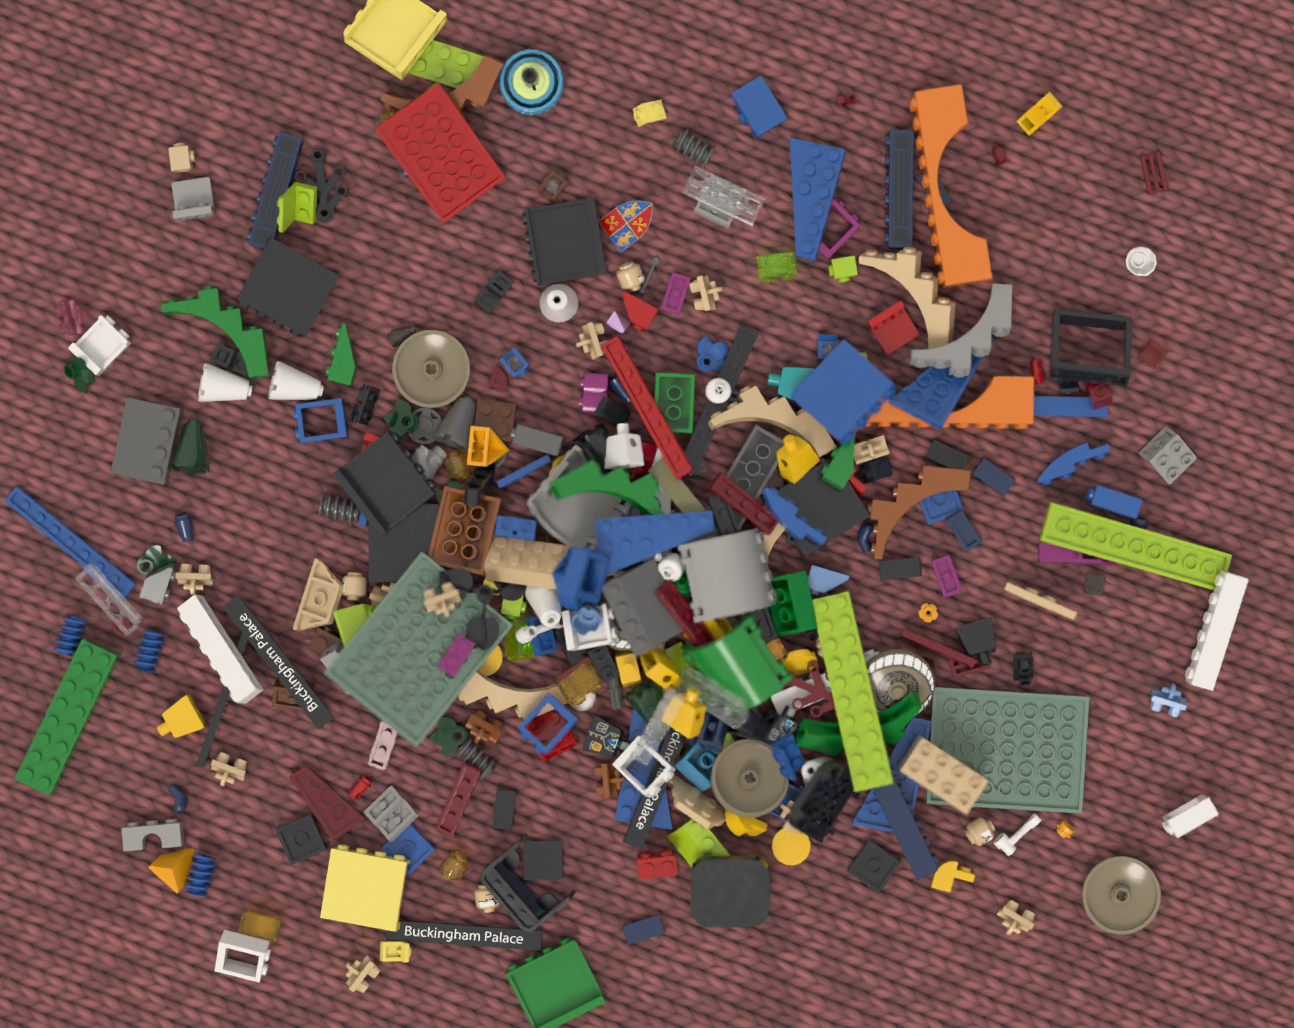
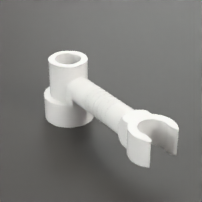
(526, 634)
(1007, 844)

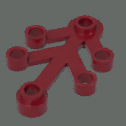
(818, 691)

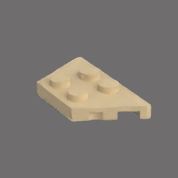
(319, 598)
(1046, 602)
(696, 805)

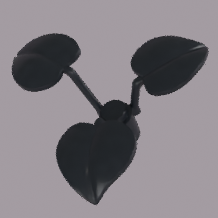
(481, 630)

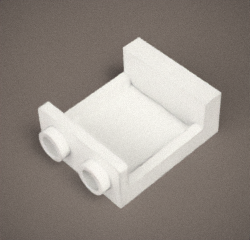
(101, 345)
(605, 634)

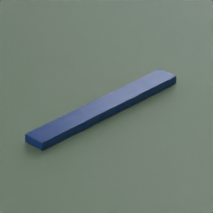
(67, 539)

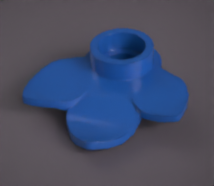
(713, 352)

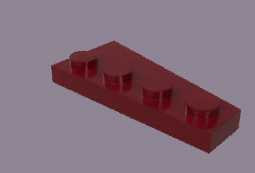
(327, 805)

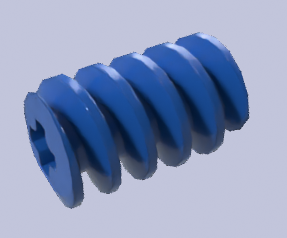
(71, 633)
(149, 650)
(200, 875)

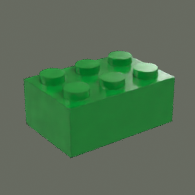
(676, 400)
(793, 604)

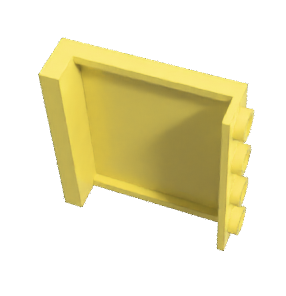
(394, 32)
(364, 888)

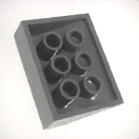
(147, 441)
(638, 608)

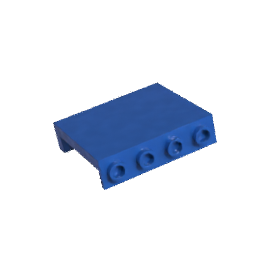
(844, 392)

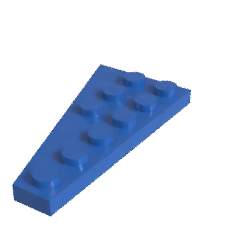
(814, 184)
(934, 394)
(640, 537)
(629, 794)
(871, 813)

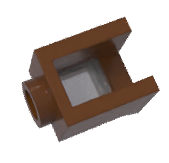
(552, 186)

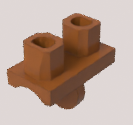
(483, 729)
(611, 780)

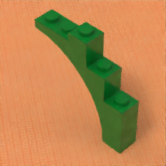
(209, 307)
(615, 483)
(827, 736)

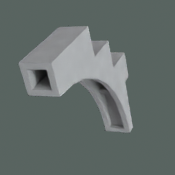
(976, 342)

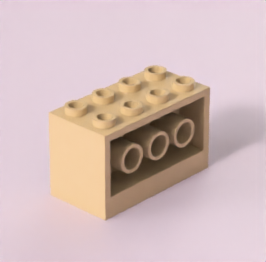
(942, 774)

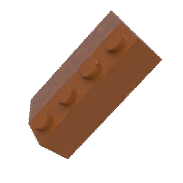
(464, 531)

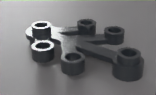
(324, 188)

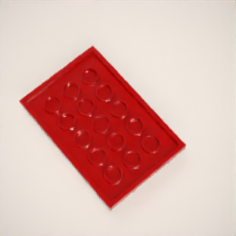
(440, 152)

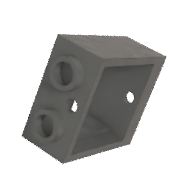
(537, 440)

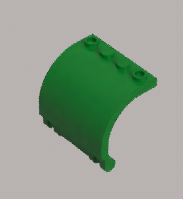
(740, 663)

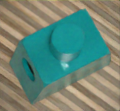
(789, 380)

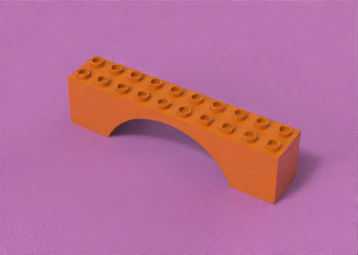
(959, 255)
(1001, 404)

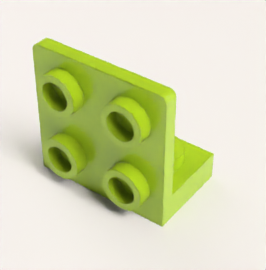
(297, 204)

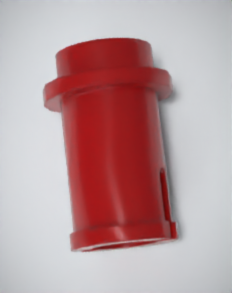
(1037, 371)
(360, 787)

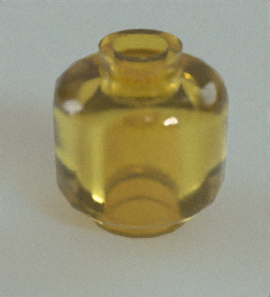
(457, 466)
(454, 866)

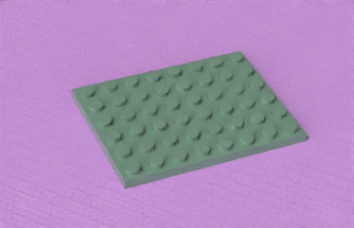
(397, 653)
(1018, 742)

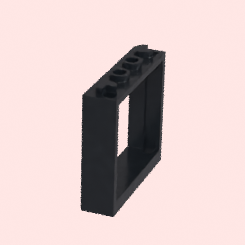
(1085, 372)

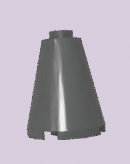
(455, 426)

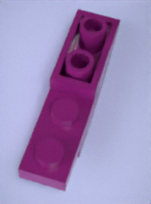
(1055, 554)

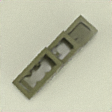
(675, 488)

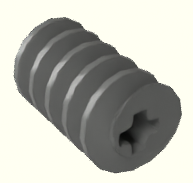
(693, 148)
(338, 509)
(475, 757)

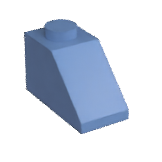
(824, 580)

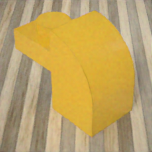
(1039, 113)
(742, 825)
(946, 872)

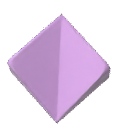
(618, 323)

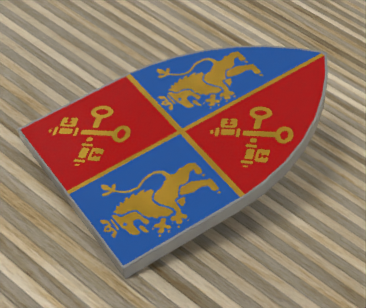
(627, 223)

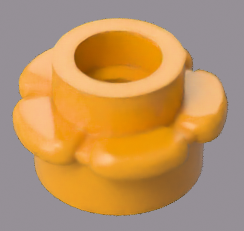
(923, 612)
(1064, 829)

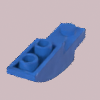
(1064, 464)
(784, 512)

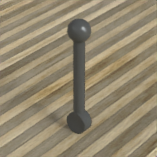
(655, 261)

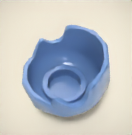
(586, 619)

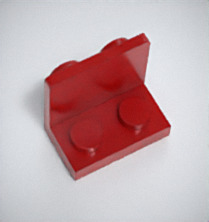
(893, 328)
(546, 728)
(657, 865)

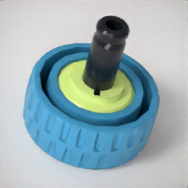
(531, 82)

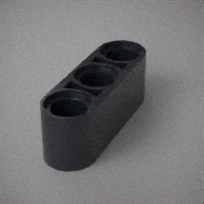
(479, 485)

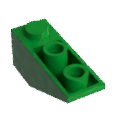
(344, 363)
(841, 467)

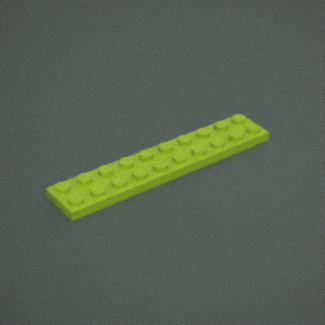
(1133, 546)
(852, 692)

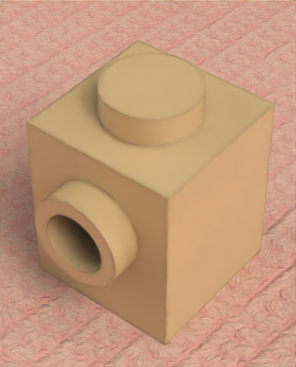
(181, 158)

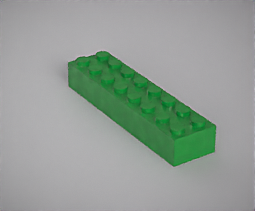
(67, 716)

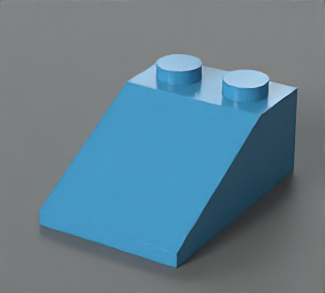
(697, 765)

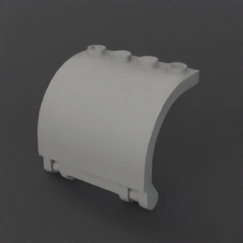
(573, 518)
(728, 575)

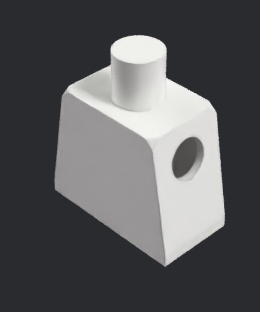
(623, 449)

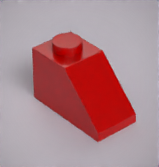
(639, 312)

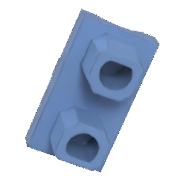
(1168, 697)

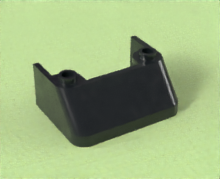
(515, 895)

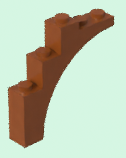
(476, 89)
(907, 495)

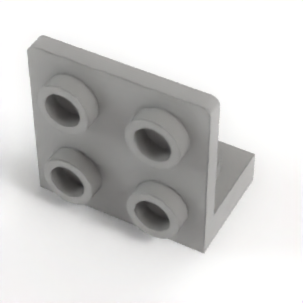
(193, 199)
(1168, 455)

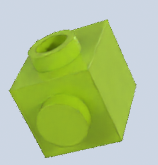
(843, 269)
(513, 608)

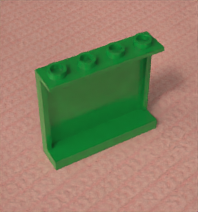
(555, 985)

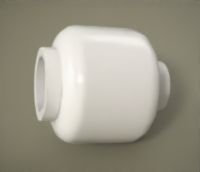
(716, 397)
(671, 567)

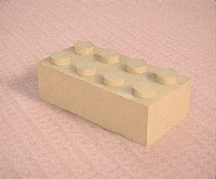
(523, 561)

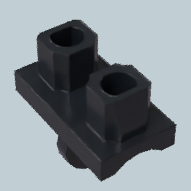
(603, 663)
(1023, 668)

